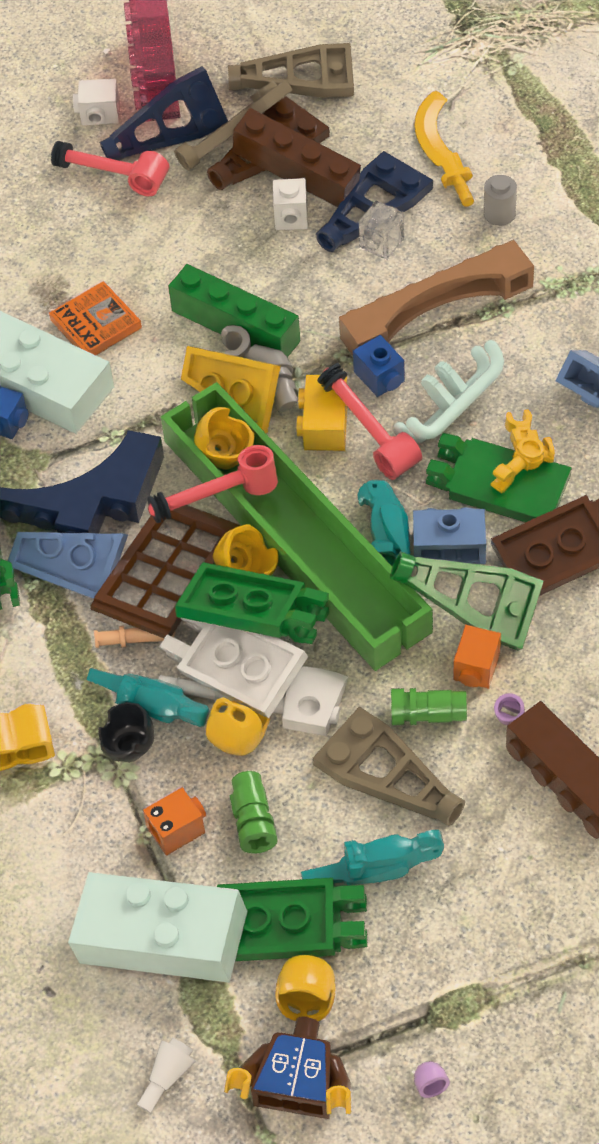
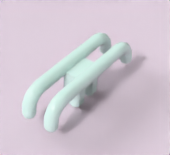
(460, 394)

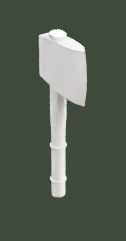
(309, 701)

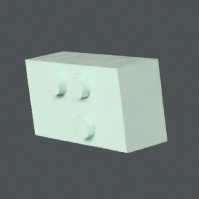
(53, 375)
(158, 927)

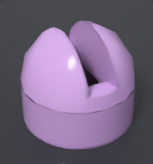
(510, 702)
(430, 1079)

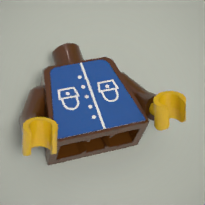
(294, 1074)

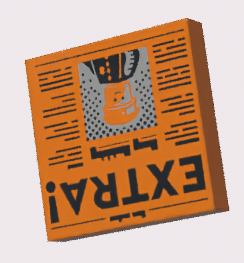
(95, 319)

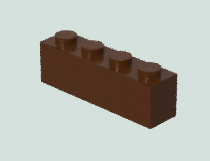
(295, 157)
(558, 761)

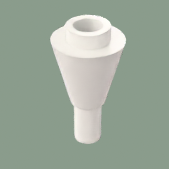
(170, 1064)

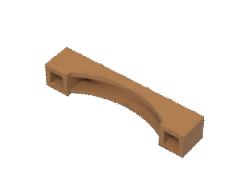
(496, 272)

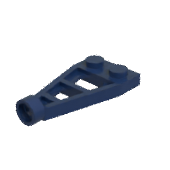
(201, 102)
(387, 173)

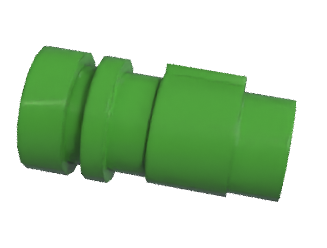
(429, 706)
(251, 808)

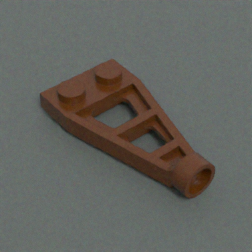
(285, 111)

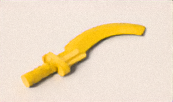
(437, 151)

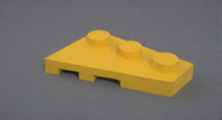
(244, 379)

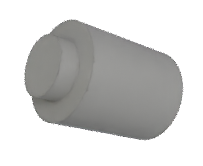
(500, 200)

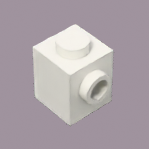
(97, 102)
(290, 204)

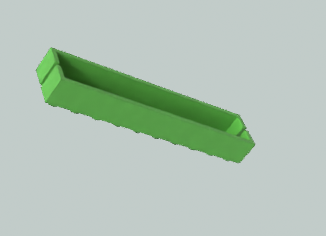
(311, 540)

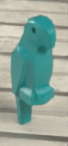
(387, 520)
(157, 697)
(380, 859)

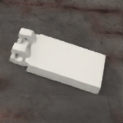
(238, 664)

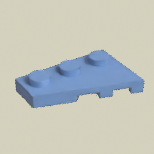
(68, 559)

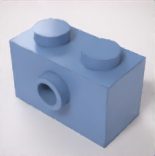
(581, 375)
(450, 534)

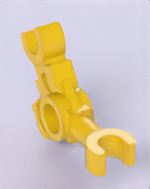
(528, 451)

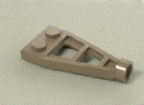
(335, 71)
(262, 100)
(357, 740)

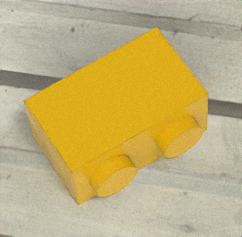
(323, 417)

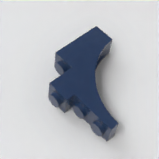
(80, 505)

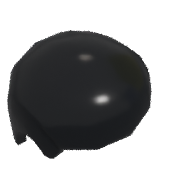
(126, 733)

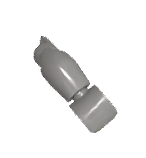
(238, 340)

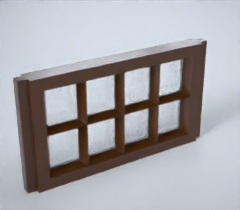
(159, 568)

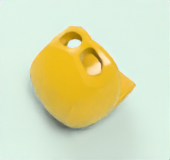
(226, 434)
(248, 551)
(236, 729)
(307, 986)

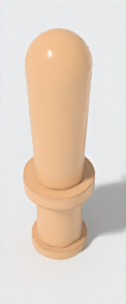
(124, 636)

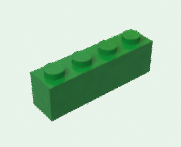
(221, 304)

